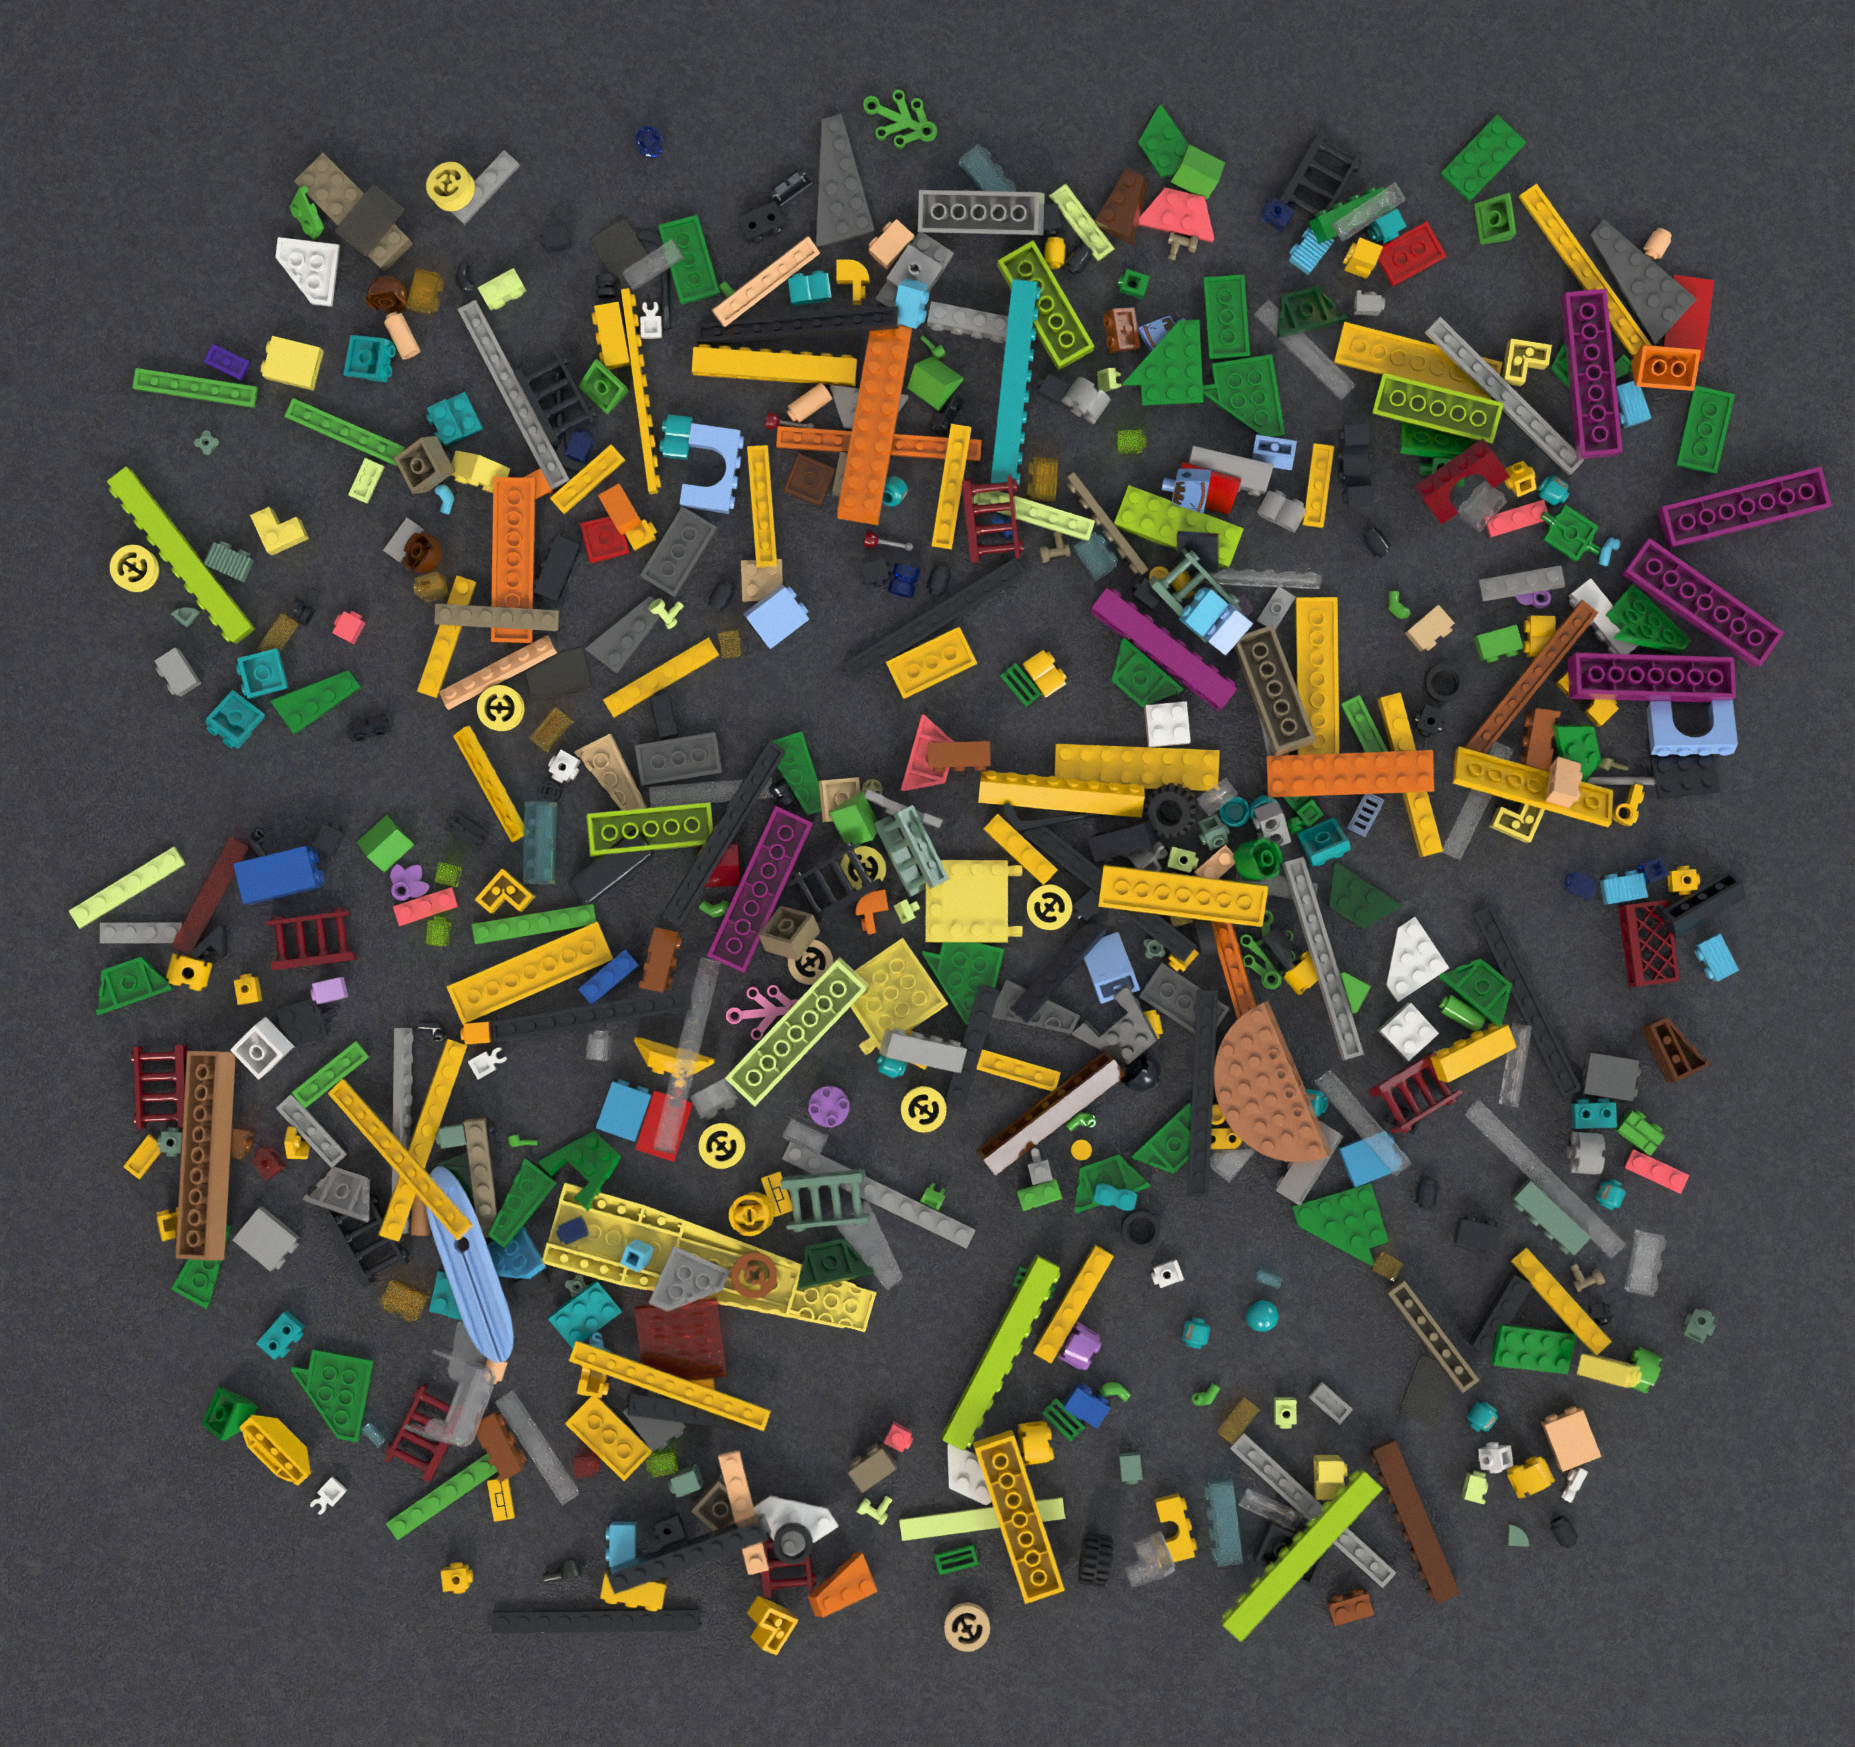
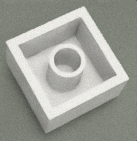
(1167, 724)
(1408, 1031)
(262, 1048)

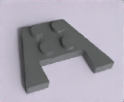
(1126, 1036)

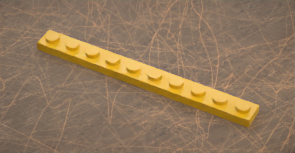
(1582, 266)
(640, 382)
(424, 1136)
(400, 1159)
(670, 1385)

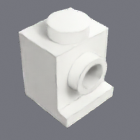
(1175, 1273)

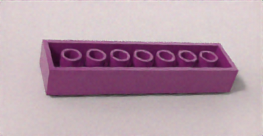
(1591, 374)
(1744, 508)
(1702, 603)
(1163, 650)
(1651, 677)
(760, 889)

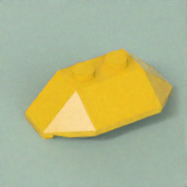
(662, 1056)
(277, 1448)

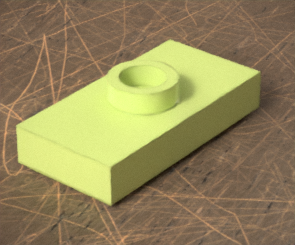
(366, 480)

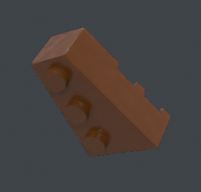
(1123, 208)

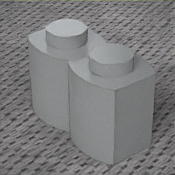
(1282, 510)

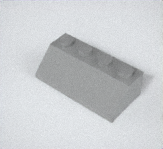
(1253, 473)

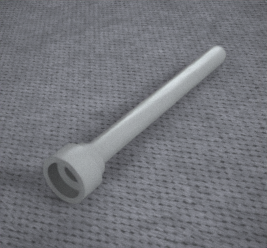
(1620, 780)

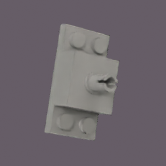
(920, 261)

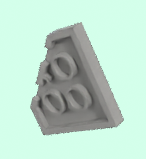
(687, 1280)

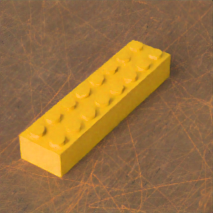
(1018, 1516)

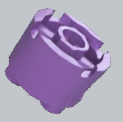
(829, 1106)
(1080, 1346)

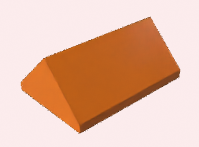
(1665, 367)

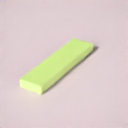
(1081, 222)

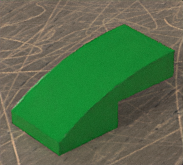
(1304, 808)

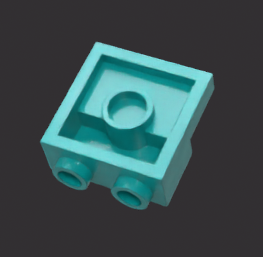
(369, 358)
(454, 419)
(261, 673)
(234, 720)
(443, 1298)

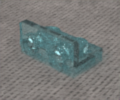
(1096, 556)

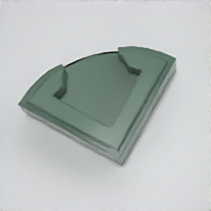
(185, 615)
(1516, 1536)

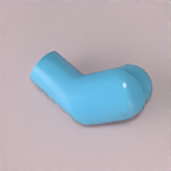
(447, 498)
(1606, 550)
(596, 1341)

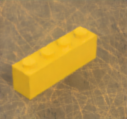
(1020, 849)
(1472, 1052)

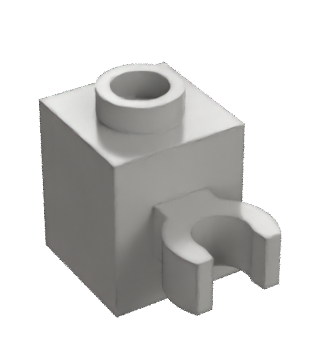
(1149, 859)

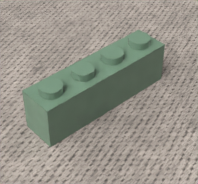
(1550, 1217)

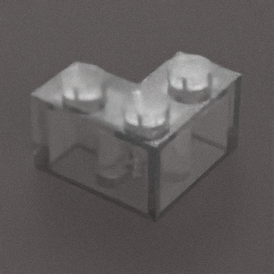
(1154, 1560)

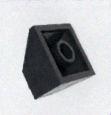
(1277, 949)

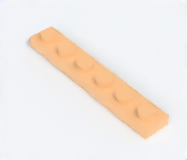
(765, 281)
(497, 672)
(742, 1506)

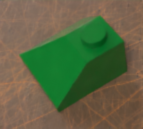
(227, 1413)

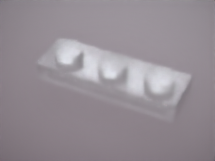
(653, 264)
(1270, 1509)

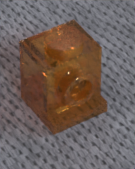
(241, 1142)

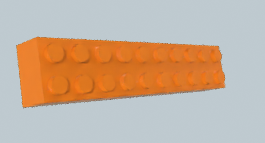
(874, 425)

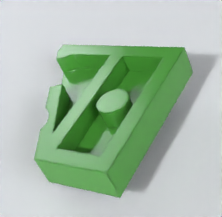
(306, 214)

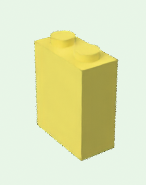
(292, 363)
(1609, 1370)

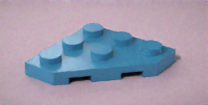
(518, 1259)

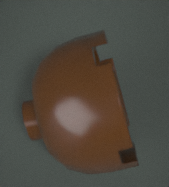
(388, 294)
(422, 553)

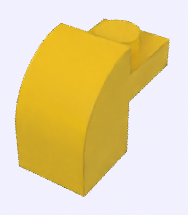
(853, 273)

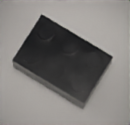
(1273, 1541)

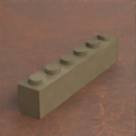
(1432, 1335)

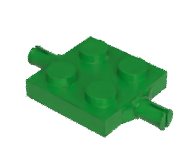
(1570, 533)

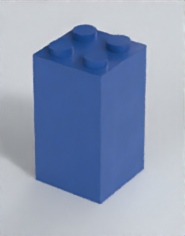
(279, 875)

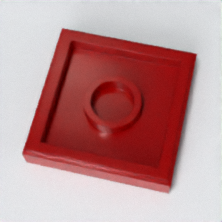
(603, 540)

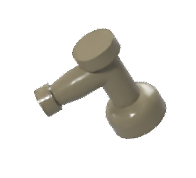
(1177, 240)
(1060, 549)
(1582, 1282)

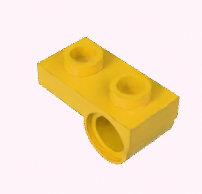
(1634, 797)

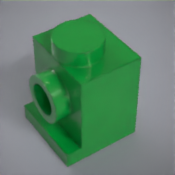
(1139, 279)

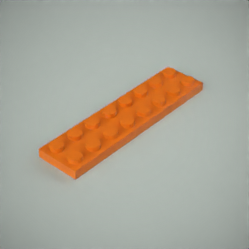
(513, 551)
(1350, 773)

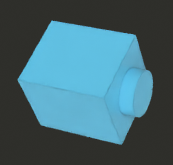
(637, 1255)

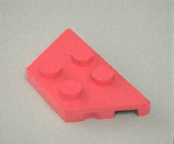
(1179, 213)
(917, 771)

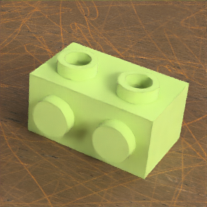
(502, 289)

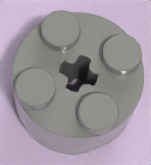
(1086, 400)
(1586, 1153)

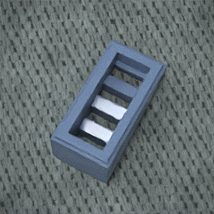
(1379, 802)

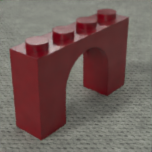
(1475, 460)

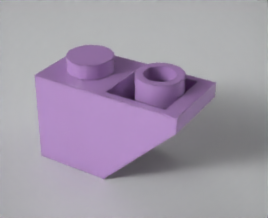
(329, 990)

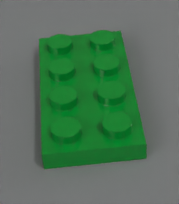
(1483, 158)
(694, 273)
(1226, 317)
(1705, 430)
(1431, 443)
(1533, 1349)

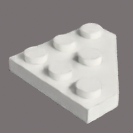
(311, 267)
(1412, 960)
(781, 1512)

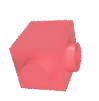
(348, 626)
(898, 1437)

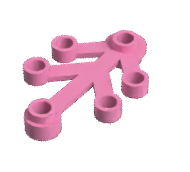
(770, 1011)

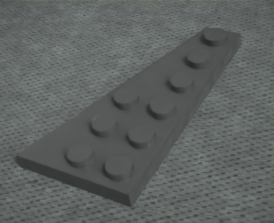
(841, 199)
(1647, 288)

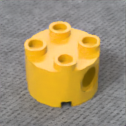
(201, 972)
(751, 1213)
(1034, 1442)
(1530, 1477)

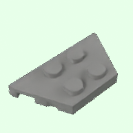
(846, 402)
(343, 1193)

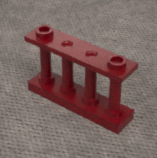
(973, 509)
(323, 955)
(178, 1055)
(1399, 1080)
(437, 1449)
(770, 1584)

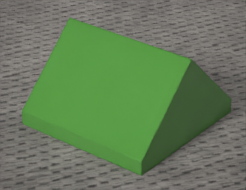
(1198, 172)
(1495, 219)
(933, 382)
(603, 387)
(854, 820)
(385, 843)
(1354, 990)

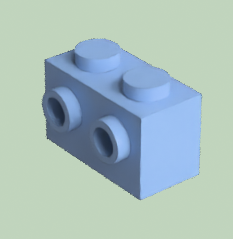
(1274, 451)
(1228, 629)

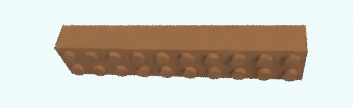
(205, 1155)

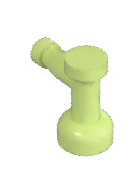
(657, 607)
(878, 1514)

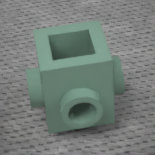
(1213, 832)
(164, 1141)
(1699, 1325)

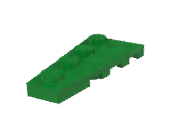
(311, 702)
(799, 772)
(524, 1198)
(199, 1278)

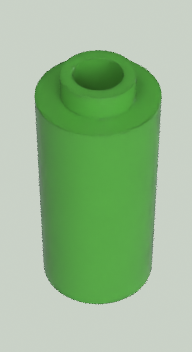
(1462, 1013)

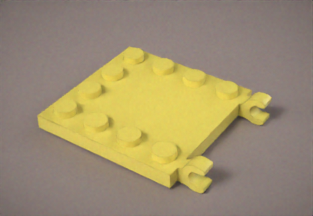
(971, 903)
(897, 996)

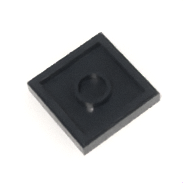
(1203, 545)

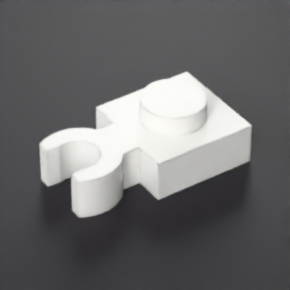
(651, 325)
(484, 1063)
(1575, 1480)
(329, 1493)

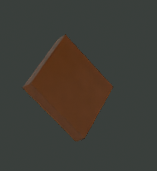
(809, 480)

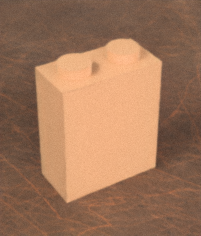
(1570, 1438)

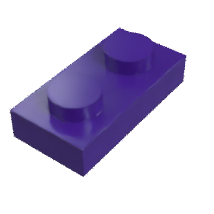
(227, 362)

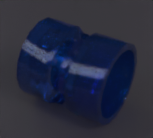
(649, 142)
(904, 580)

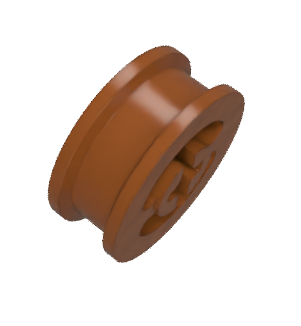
(765, 1287)

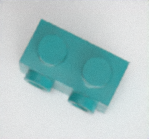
(1386, 227)
(1593, 1114)
(281, 1335)

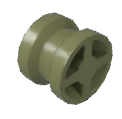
(872, 785)

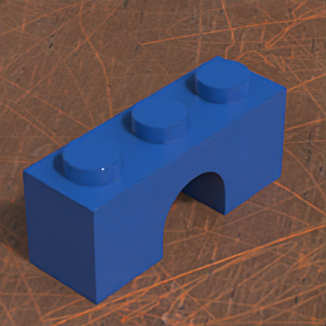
(609, 976)

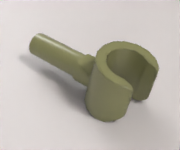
(1606, 764)

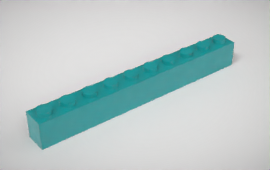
(1014, 379)

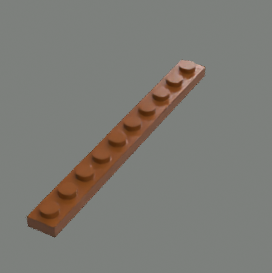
(1532, 678)

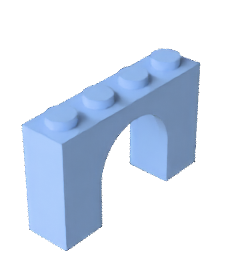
(719, 496)
(1668, 740)

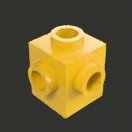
(1520, 479)
(1676, 880)
(451, 1582)

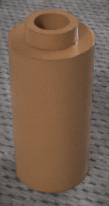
(419, 1218)

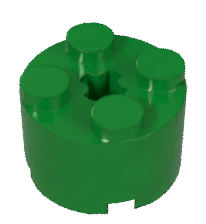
(1258, 860)

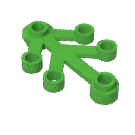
(903, 120)
(1270, 970)

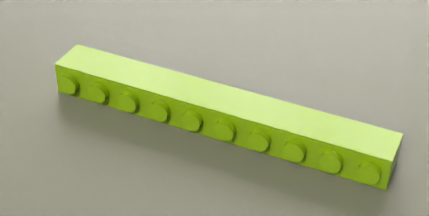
(181, 555)
(1000, 1352)
(1301, 1554)

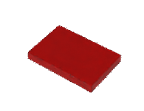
(1410, 253)
(1221, 490)
(651, 1124)

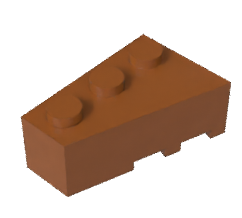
(1538, 738)
(959, 755)
(660, 960)
(500, 1446)

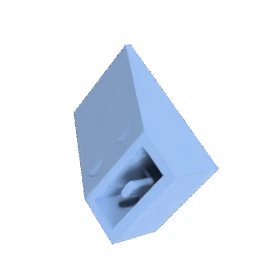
(1110, 968)

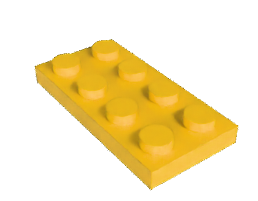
(931, 663)
(609, 1437)

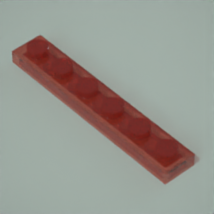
(209, 896)

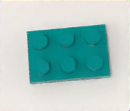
(585, 1313)

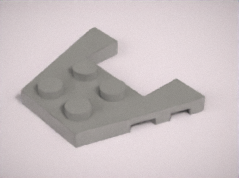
(894, 807)

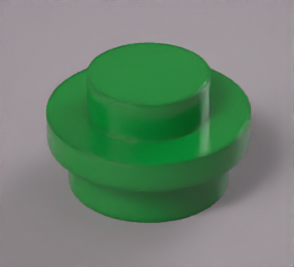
(1295, 825)

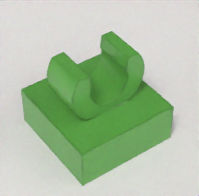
(932, 1198)

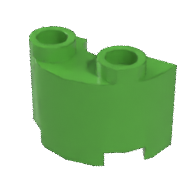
(1649, 1367)

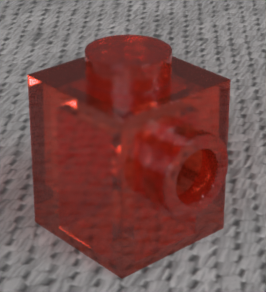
(267, 1163)
(585, 1465)

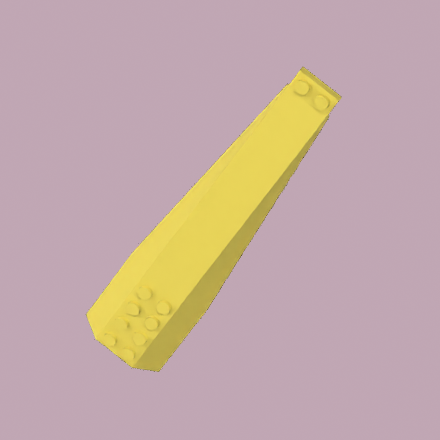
(618, 1222)

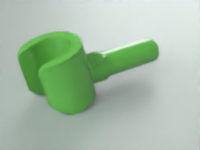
(938, 352)
(514, 1141)

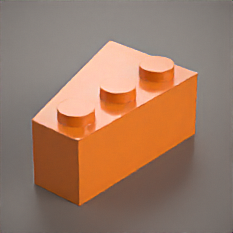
(844, 1587)

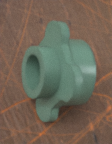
(212, 442)
(1149, 948)
(578, 1280)

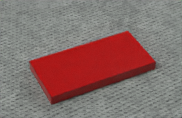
(1692, 326)

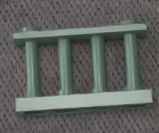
(1174, 600)
(920, 846)
(833, 1180)

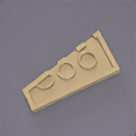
(610, 769)

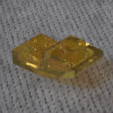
(278, 634)
(1238, 1420)

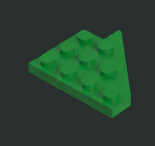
(1172, 368)
(1248, 393)
(1645, 623)
(962, 969)
(1345, 1220)
(338, 1390)

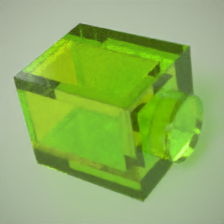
(1130, 441)
(448, 874)
(438, 932)
(662, 1463)

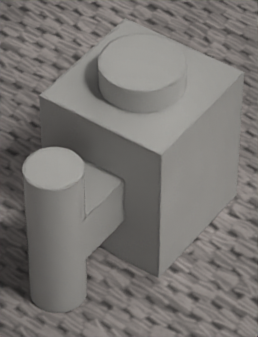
(1038, 1169)

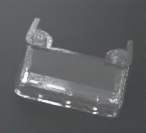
(468, 1403)

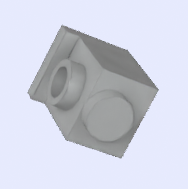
(1368, 303)

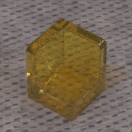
(730, 644)
(1387, 1266)

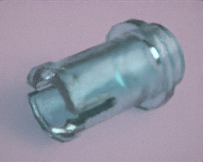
(1267, 1278)
(373, 1434)

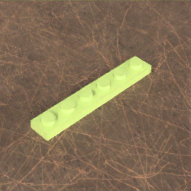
(1041, 515)
(127, 887)

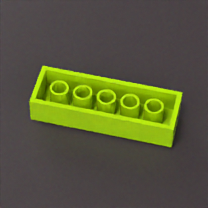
(1056, 321)
(1437, 408)
(1160, 520)
(661, 826)

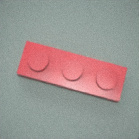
(1516, 518)
(425, 906)
(1656, 1171)

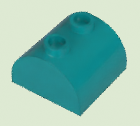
(1323, 842)

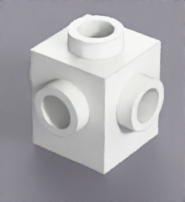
(571, 767)
(1495, 1457)

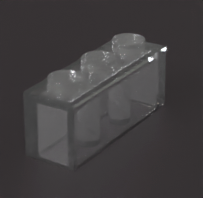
(1645, 1263)

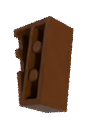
(1672, 1051)

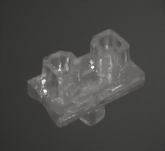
(1217, 797)

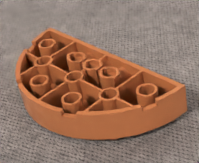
(1264, 1092)

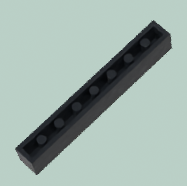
(689, 1553)

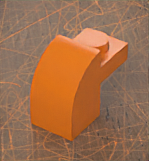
(869, 904)

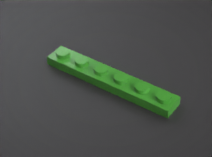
(195, 388)
(343, 431)
(534, 924)
(441, 1497)

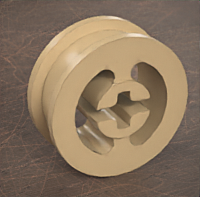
(818, 973)
(953, 1634)

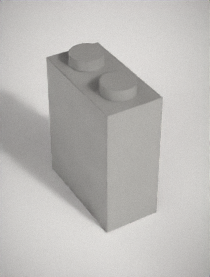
(267, 1239)

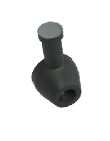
(569, 1570)

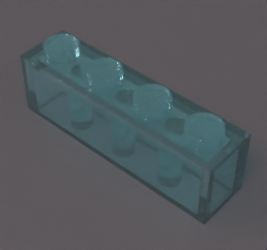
(984, 172)
(539, 842)
(1224, 1522)

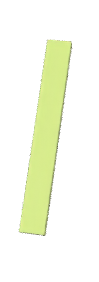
(969, 1520)

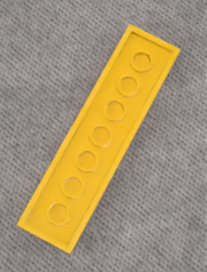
(1405, 358)
(1318, 670)
(1138, 765)
(1528, 786)
(1183, 895)
(530, 973)

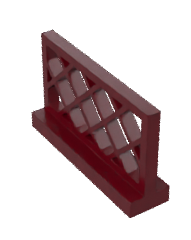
(1633, 950)

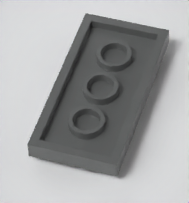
(678, 552)
(678, 759)
(1176, 997)

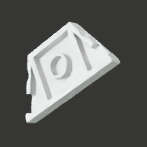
(966, 1475)

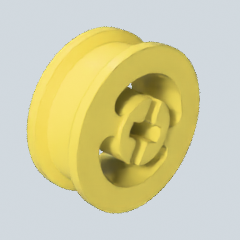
(457, 192)
(142, 557)
(501, 692)
(868, 852)
(1062, 918)
(913, 1122)
(710, 1157)

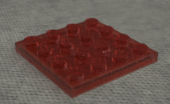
(683, 1339)

